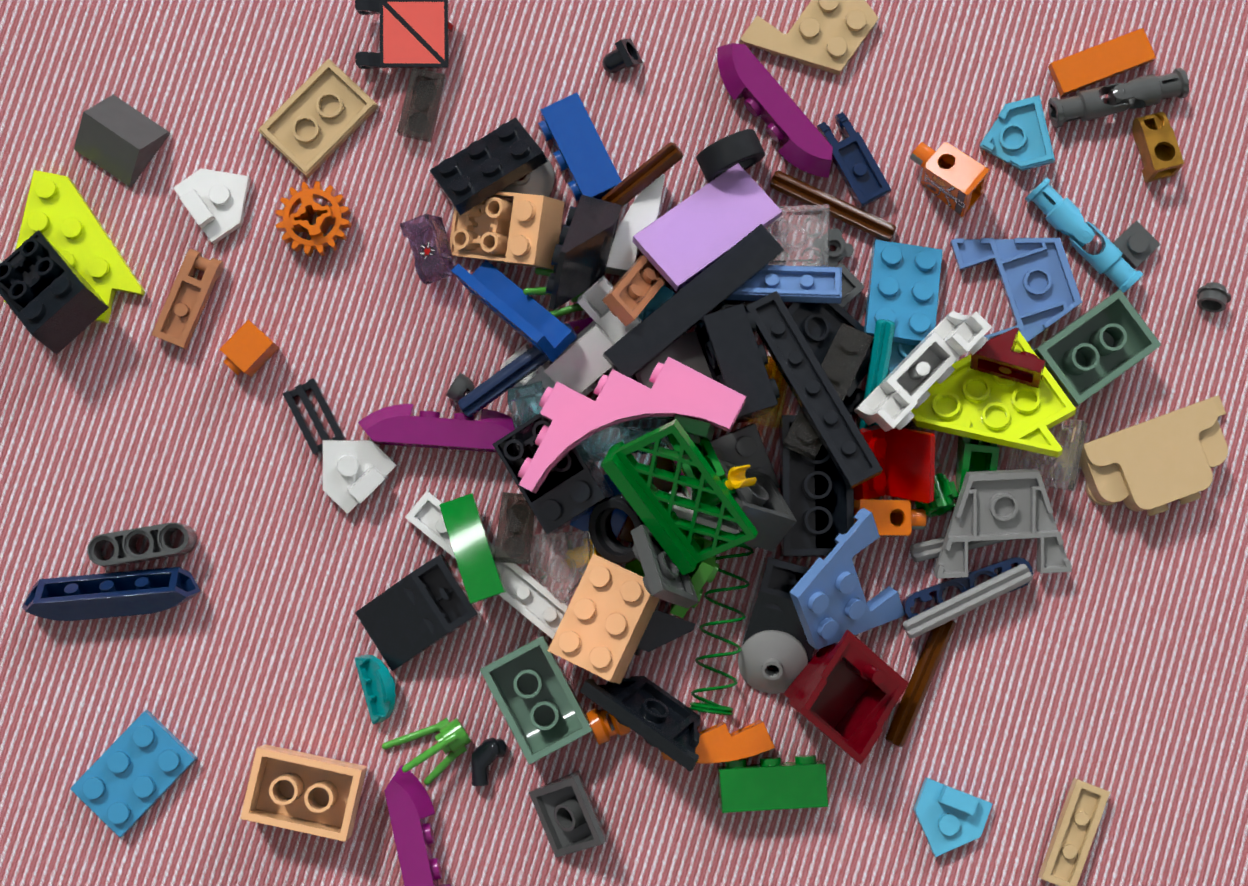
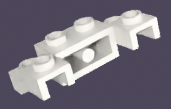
(583, 359)
(928, 362)

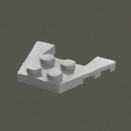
(1002, 508)

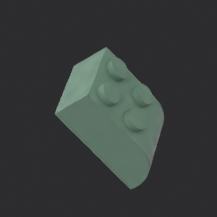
(1097, 347)
(536, 699)

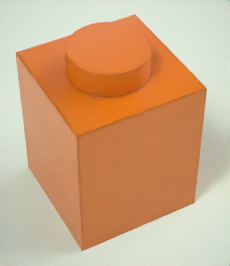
(248, 349)

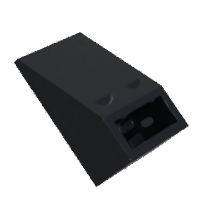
(582, 249)
(48, 293)
(570, 487)
(773, 604)
(417, 612)

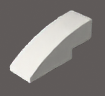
(640, 215)

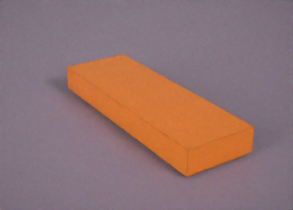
(1101, 62)

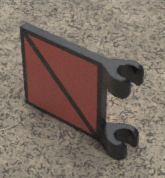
(410, 34)

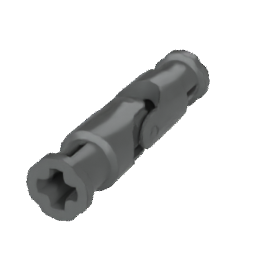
(1135, 94)

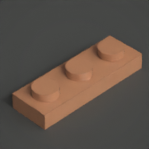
(634, 290)

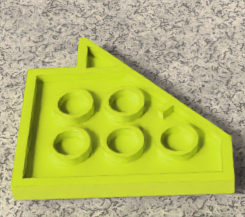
(73, 229)
(997, 408)

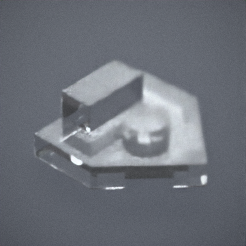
(560, 561)

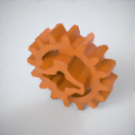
(327, 215)

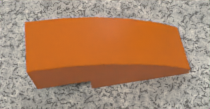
(720, 746)

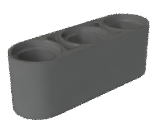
(125, 544)

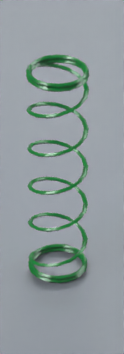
(713, 707)

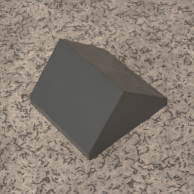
(119, 139)
(568, 815)

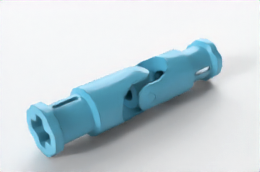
(1067, 219)

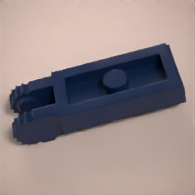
(855, 163)

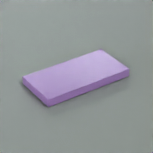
(705, 226)

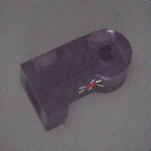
(429, 247)

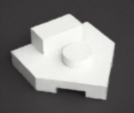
(215, 201)
(353, 470)

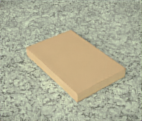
(318, 118)

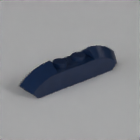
(110, 594)

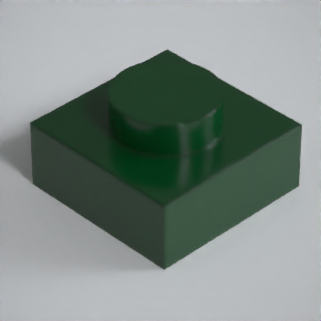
(696, 429)

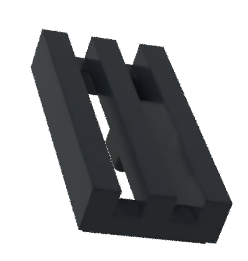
(301, 390)

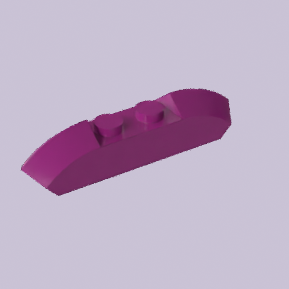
(765, 98)
(400, 427)
(407, 807)

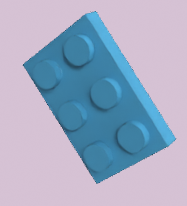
(903, 289)
(133, 773)

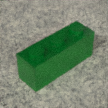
(772, 784)

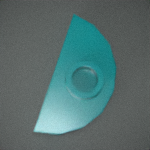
(377, 687)

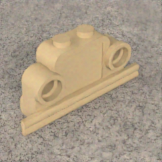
(1157, 459)

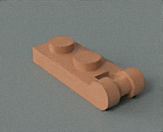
(187, 299)

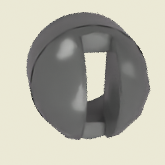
(459, 386)

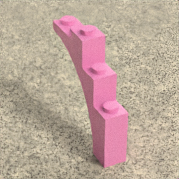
(622, 399)

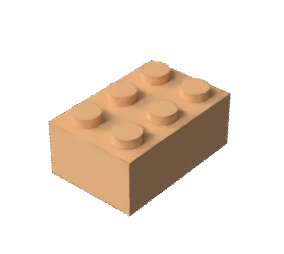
(604, 620)
(303, 792)

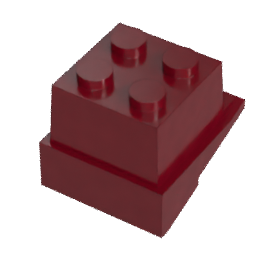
(847, 694)

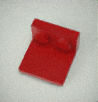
(906, 463)

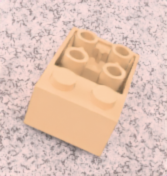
(509, 230)

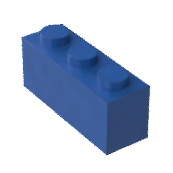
(578, 148)

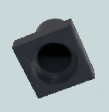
(624, 56)

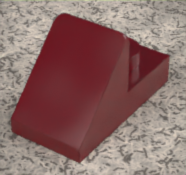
(999, 359)

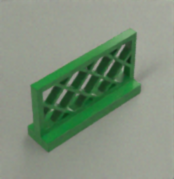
(652, 505)

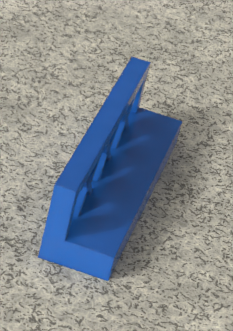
(517, 309)

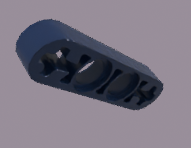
(962, 584)

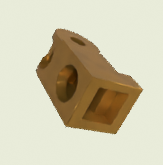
(1157, 146)

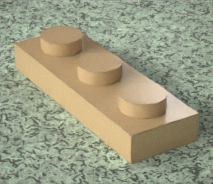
(1074, 834)

